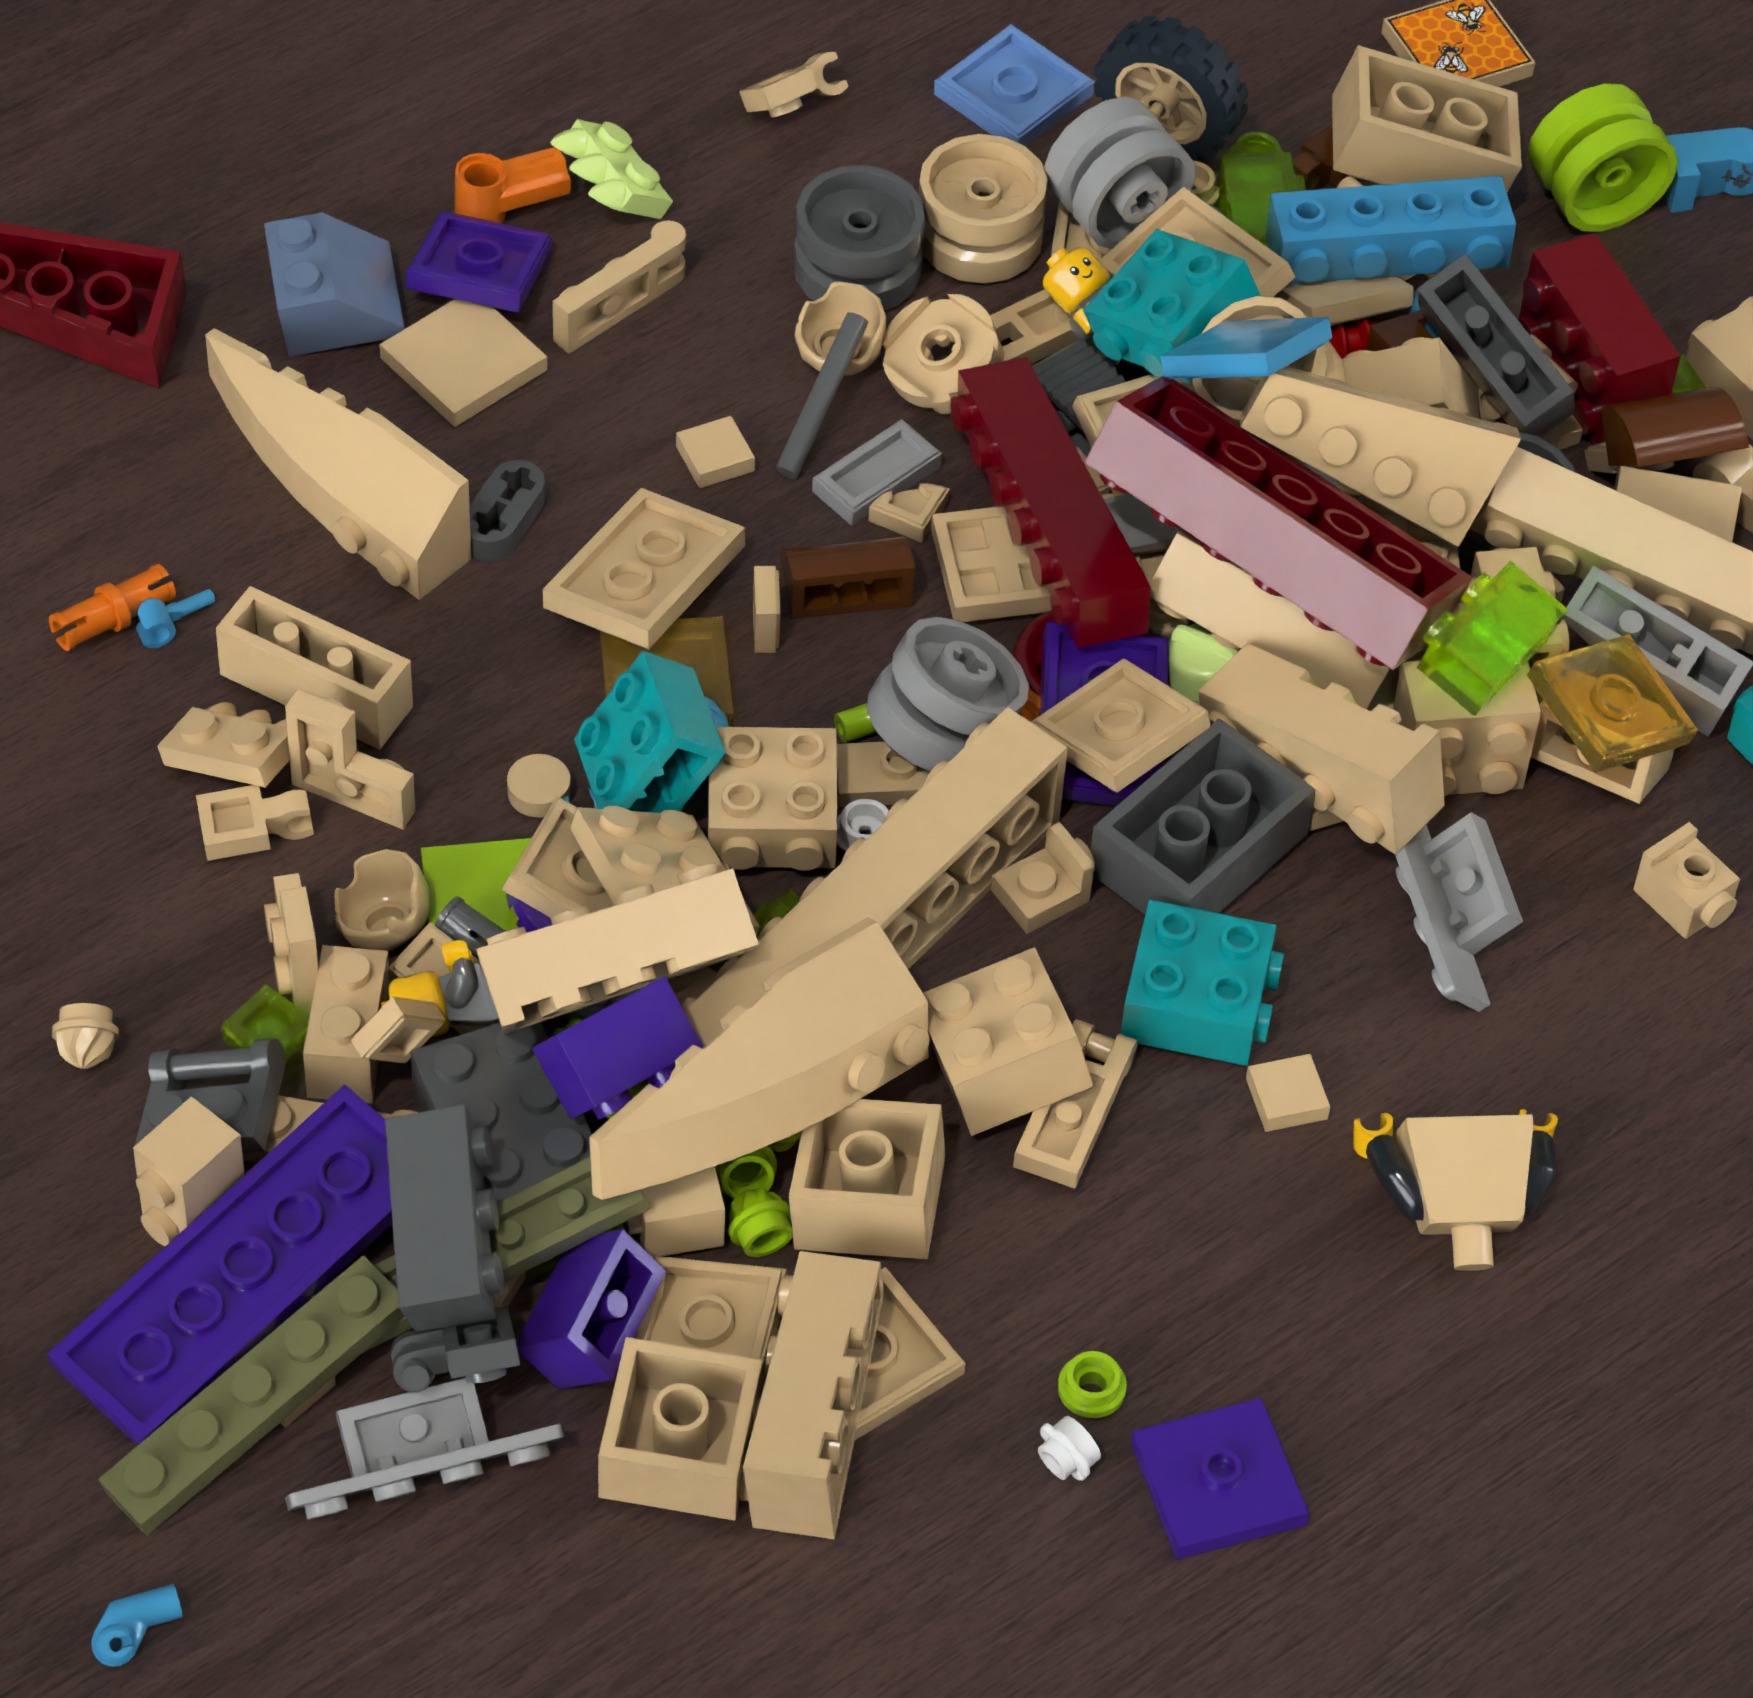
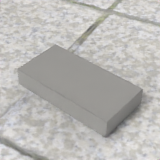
(885, 463)

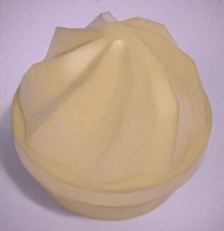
(85, 1034)

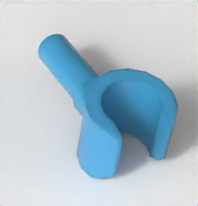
(157, 620)

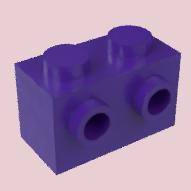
(616, 1049)
(590, 1310)

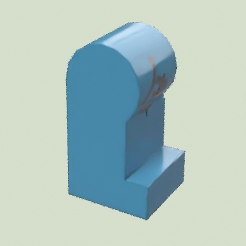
(1710, 165)

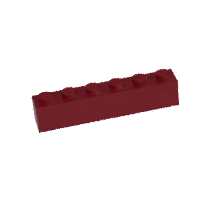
(1051, 503)

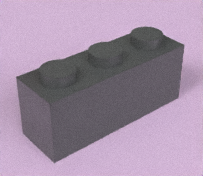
(1495, 349)
(443, 1218)

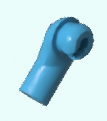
(129, 1619)

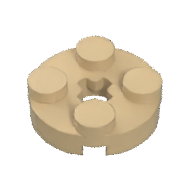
(929, 323)

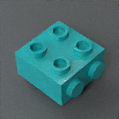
(1165, 299)
(650, 738)
(1201, 983)

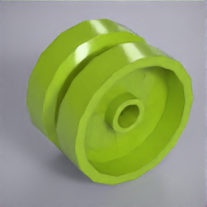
(1602, 157)

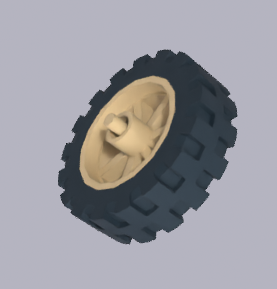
(1181, 71)

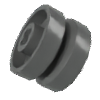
(859, 230)

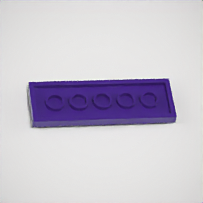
(235, 1270)

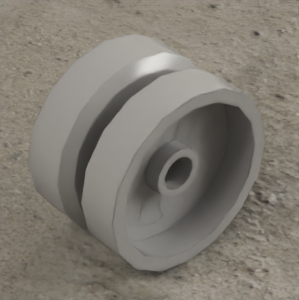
(1116, 168)
(941, 688)

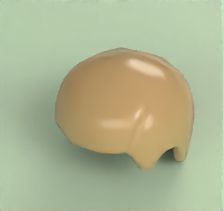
(823, 318)
(383, 902)

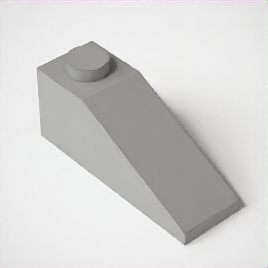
(1690, 662)

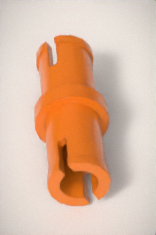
(110, 607)

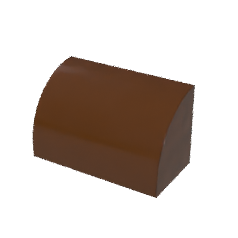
(1672, 427)
(848, 577)

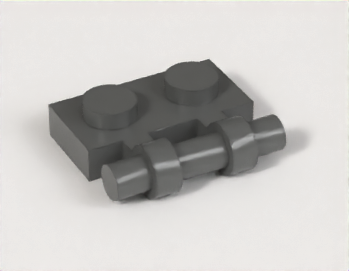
(470, 1350)

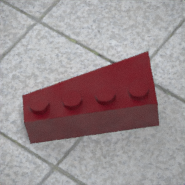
(93, 298)

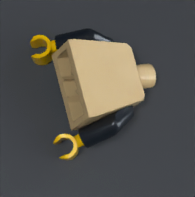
(1463, 1175)

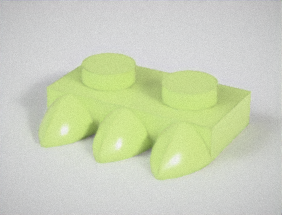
(611, 162)

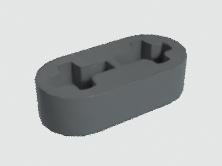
(513, 515)

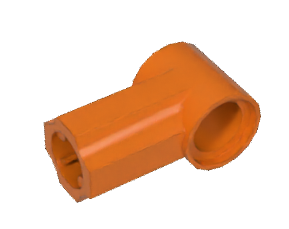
(491, 186)

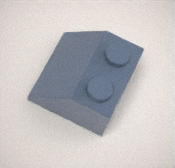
(331, 284)

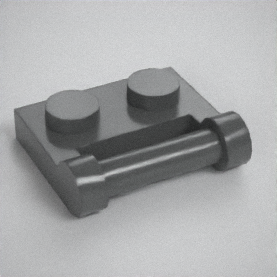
(242, 1106)

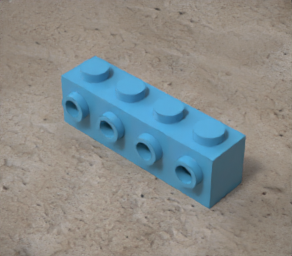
(1391, 228)

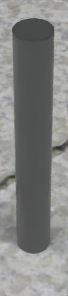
(821, 395)

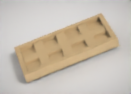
(988, 572)

